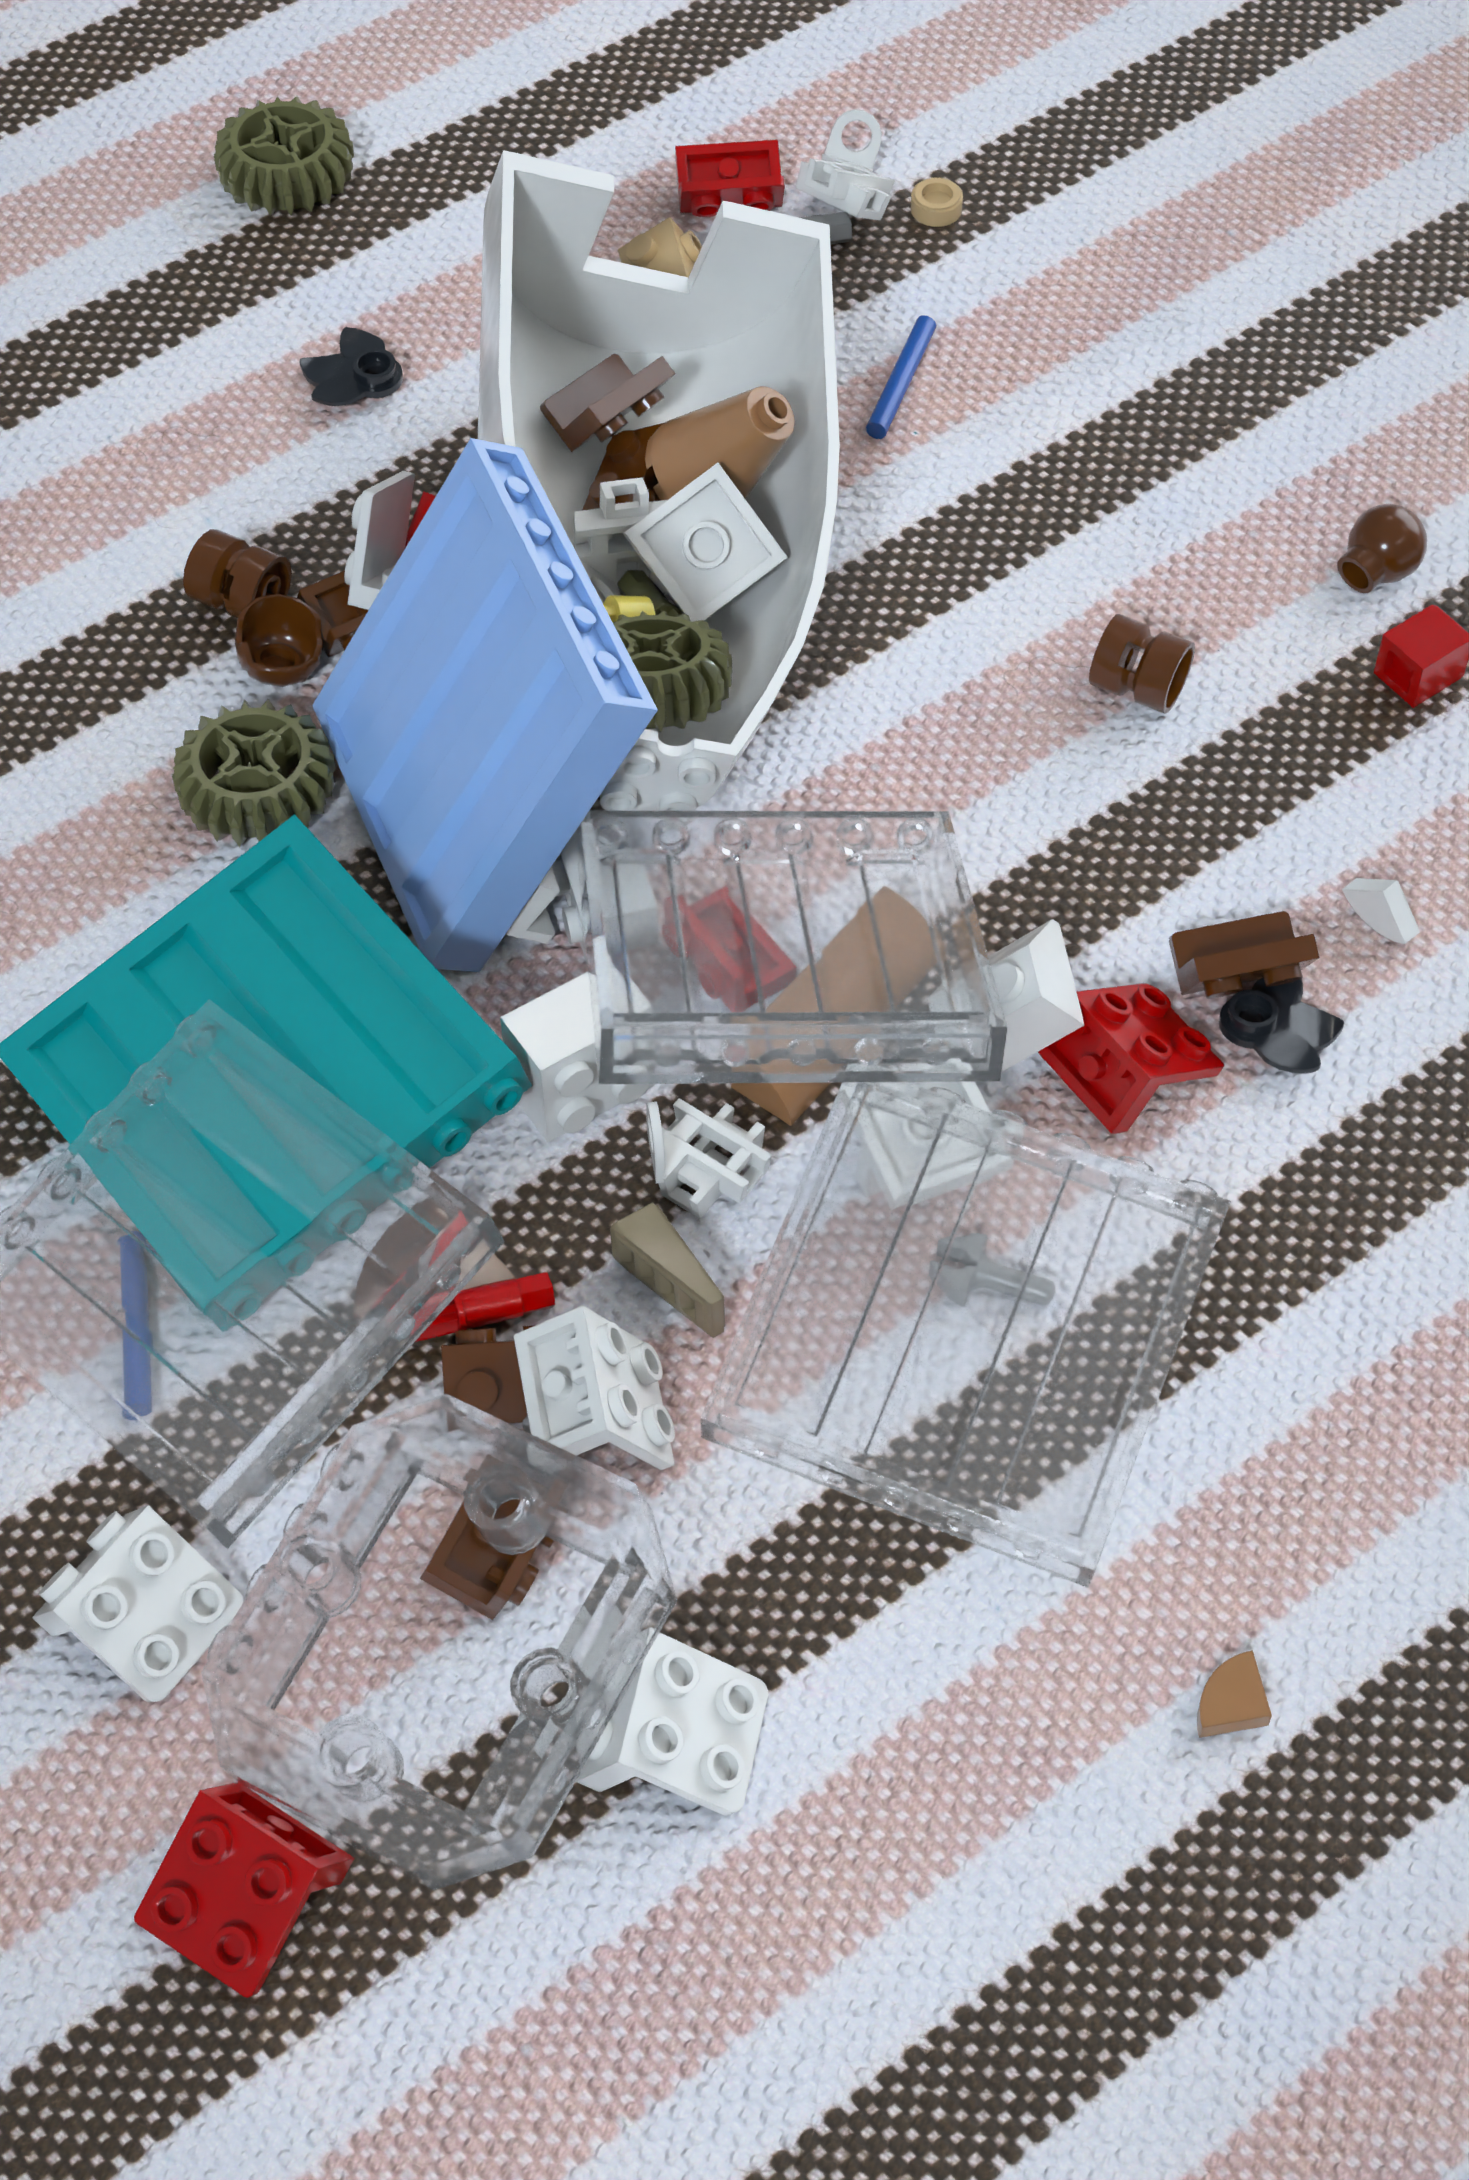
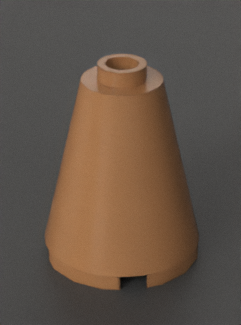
(735, 432)

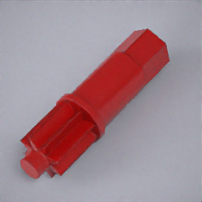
(493, 1304)

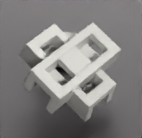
(846, 175)
(596, 527)
(701, 1165)

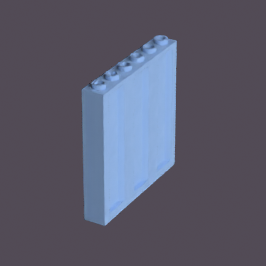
(480, 706)

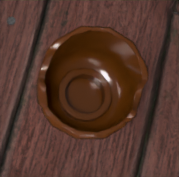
(278, 640)

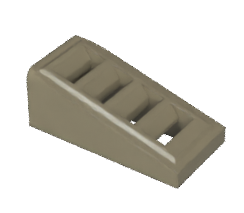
(662, 1261)

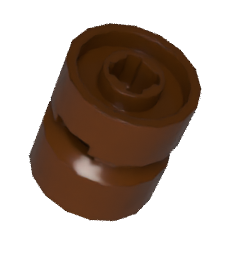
(231, 574)
(1160, 670)

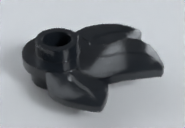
(356, 372)
(1279, 1026)

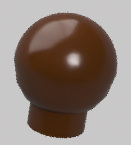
(1383, 547)

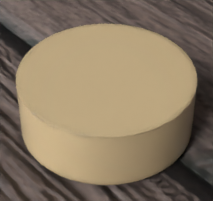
(936, 202)

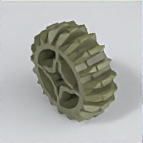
(284, 155)
(680, 664)
(254, 760)

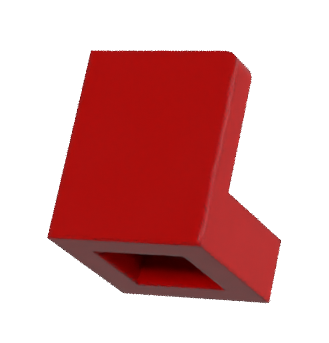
(1423, 655)

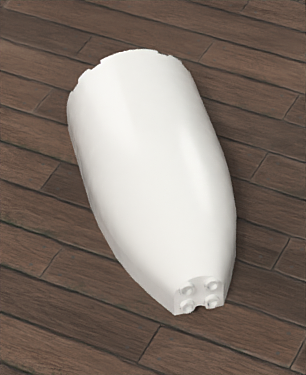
(741, 321)

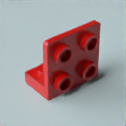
(1128, 1051)
(237, 1884)

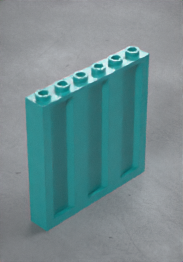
(312, 973)

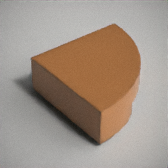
(1233, 1698)

